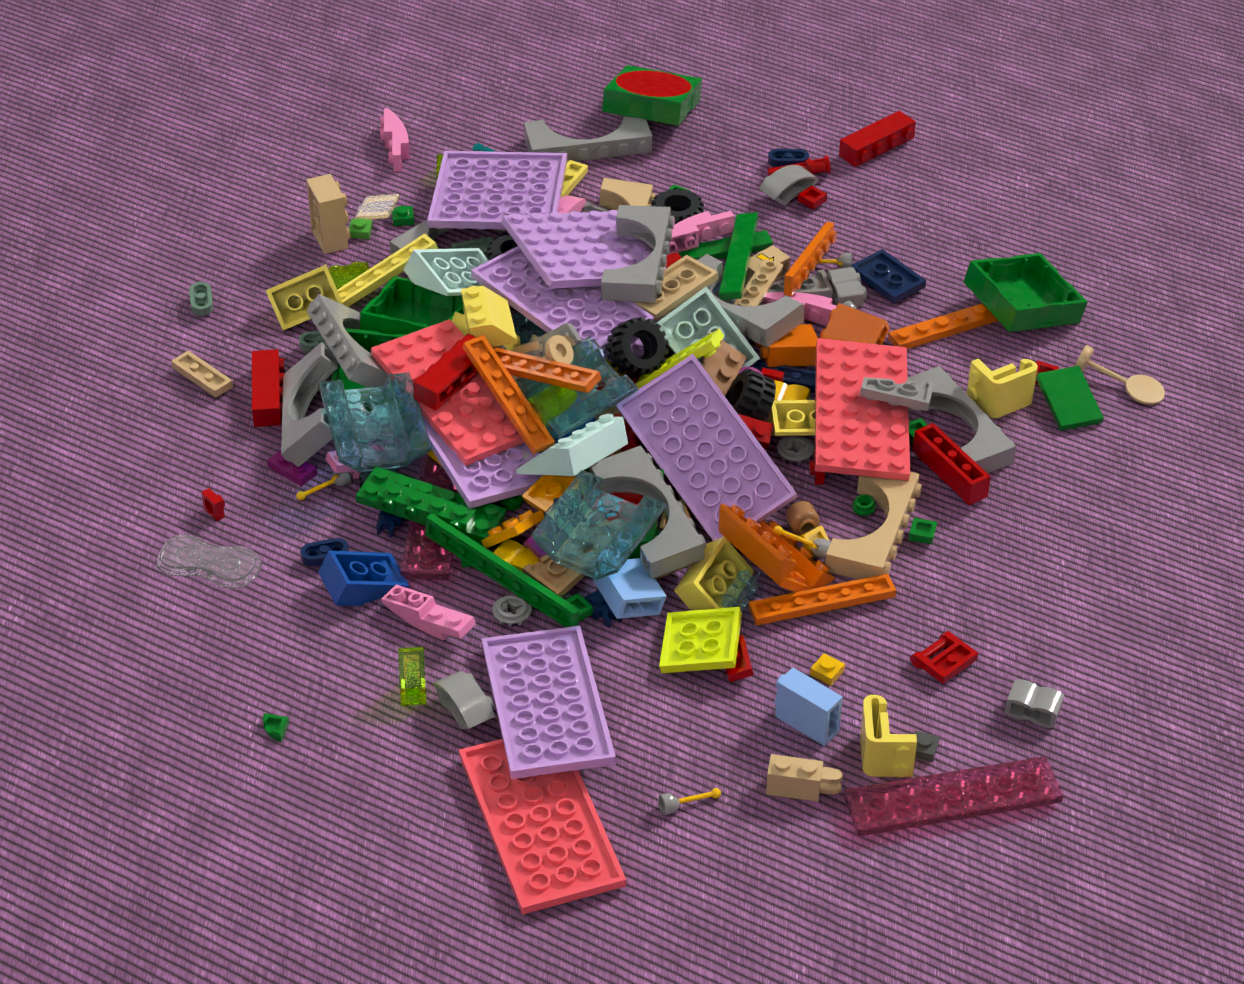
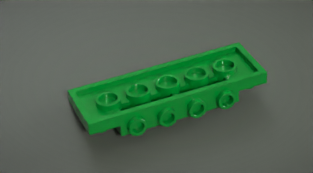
(418, 500)

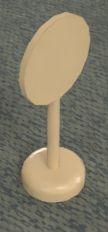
(557, 349)
(1139, 387)

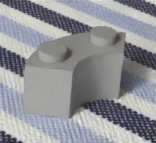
(787, 183)
(464, 699)

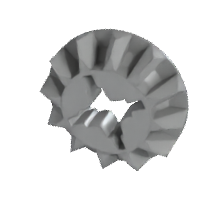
(802, 445)
(514, 603)

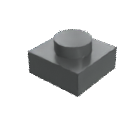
(926, 746)

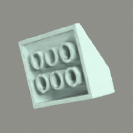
(444, 269)
(699, 317)
(580, 449)

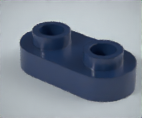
(783, 157)
(315, 552)

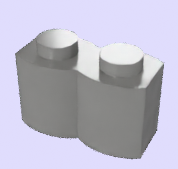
(846, 286)
(1034, 703)

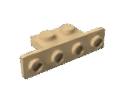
(760, 283)

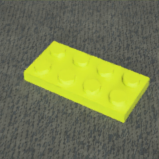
(704, 347)

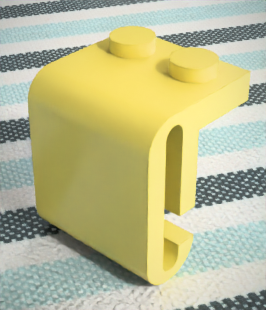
(1002, 389)
(890, 753)

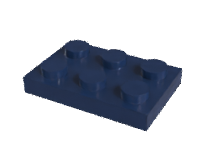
(889, 276)

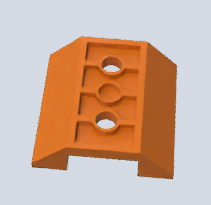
(773, 554)

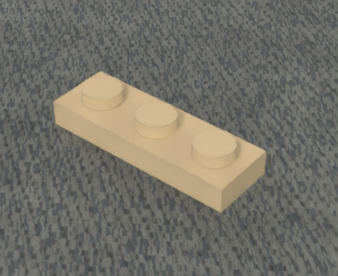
(202, 374)

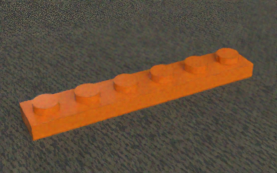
(809, 258)
(941, 326)
(549, 371)
(508, 394)
(822, 599)

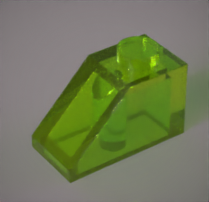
(552, 402)
(412, 676)

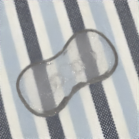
(220, 564)

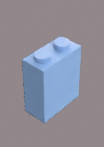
(631, 591)
(808, 706)

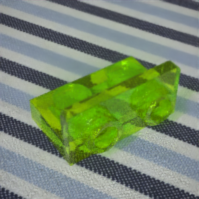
(343, 274)

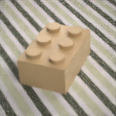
(328, 213)

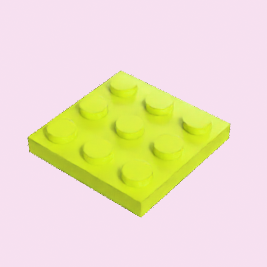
(700, 640)

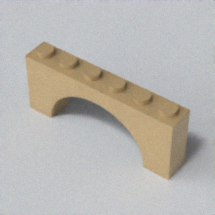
(621, 192)
(872, 553)

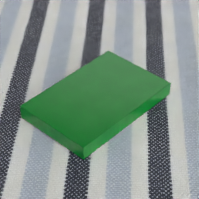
(1069, 398)

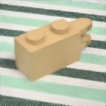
(801, 778)

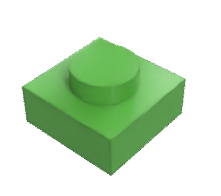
(360, 228)

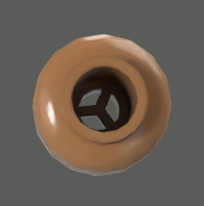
(802, 517)

